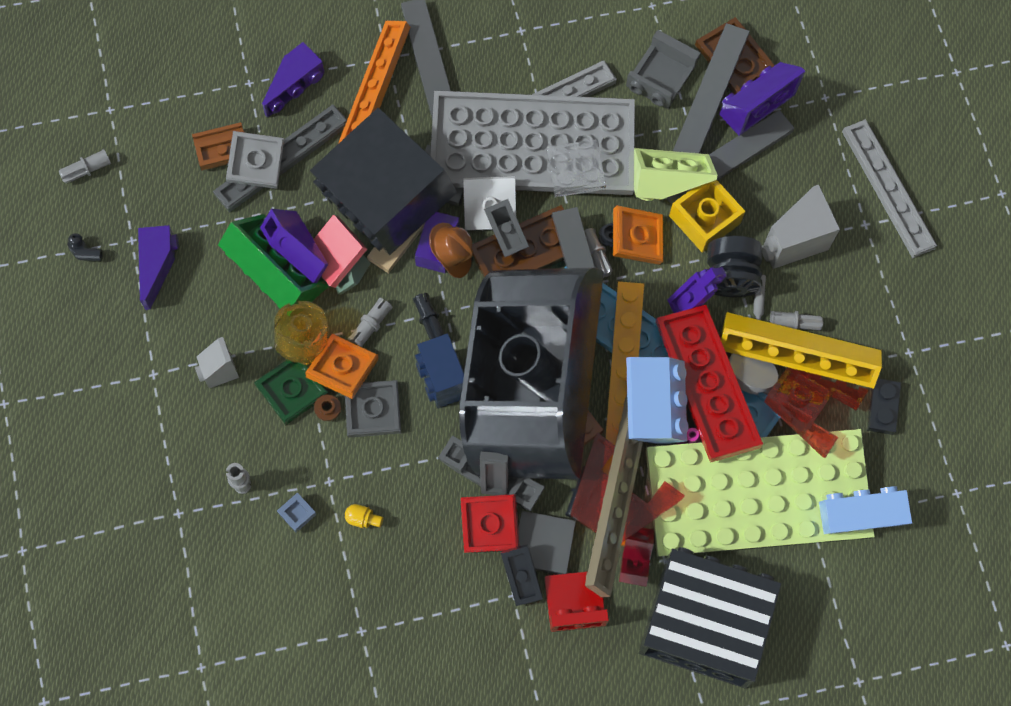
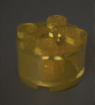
(300, 332)

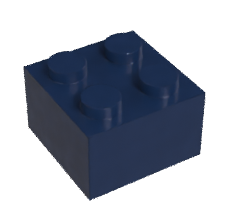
(441, 370)

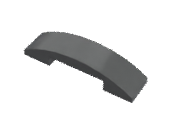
(526, 490)

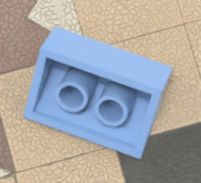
(656, 400)

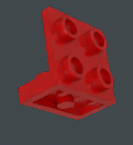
(572, 603)

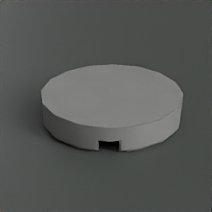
(753, 374)

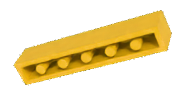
(801, 350)

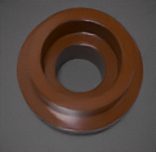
(329, 415)

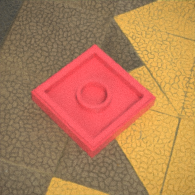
(339, 248)

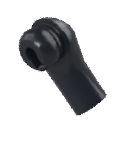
(81, 251)

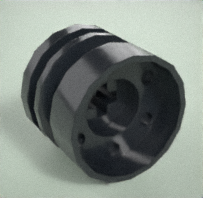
(741, 262)

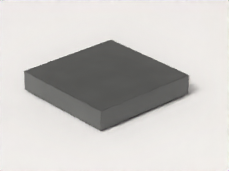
(374, 410)
(548, 540)

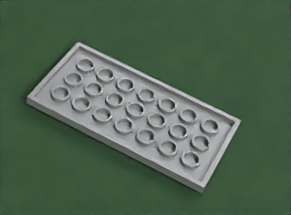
(510, 135)

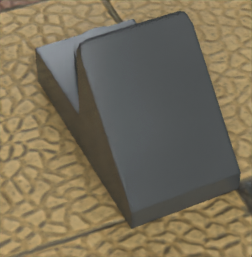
(506, 228)

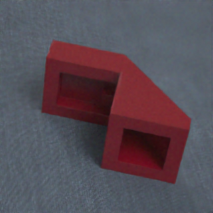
(636, 558)

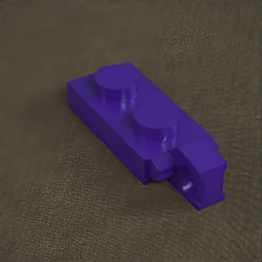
(697, 289)

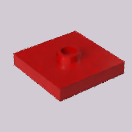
(489, 523)

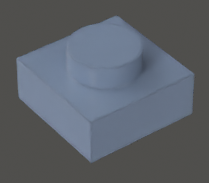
(296, 512)

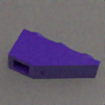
(296, 72)
(294, 242)

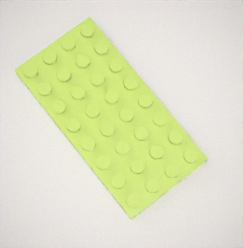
(754, 496)

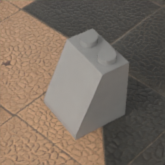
(801, 231)

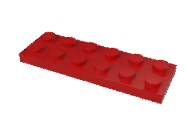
(710, 384)

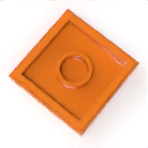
(637, 235)
(342, 366)

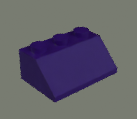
(761, 96)

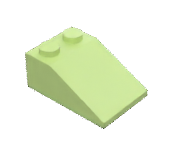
(667, 173)

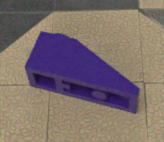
(156, 257)

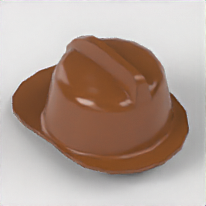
(452, 248)

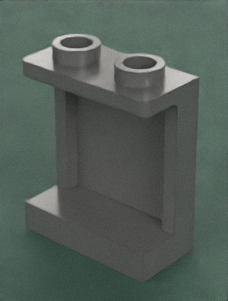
(663, 70)

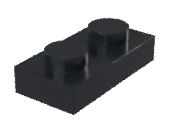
(884, 407)
(522, 575)

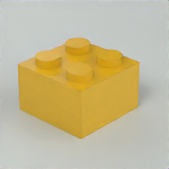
(706, 213)

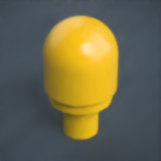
(362, 516)

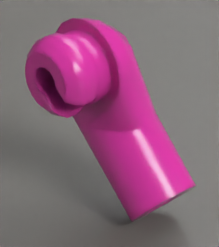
(692, 436)

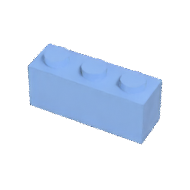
(865, 510)

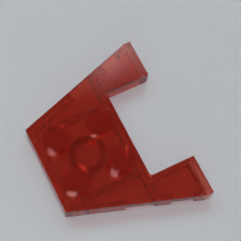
(801, 398)
(592, 489)

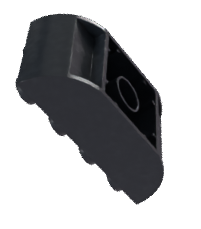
(531, 369)

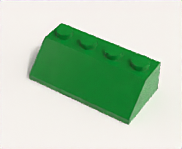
(265, 266)

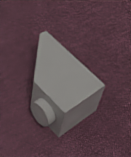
(216, 364)

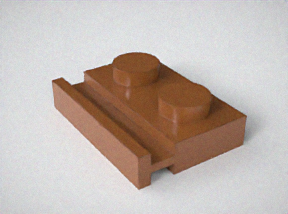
(215, 145)

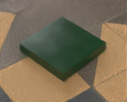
(289, 390)

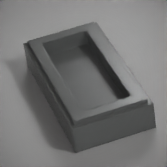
(494, 473)

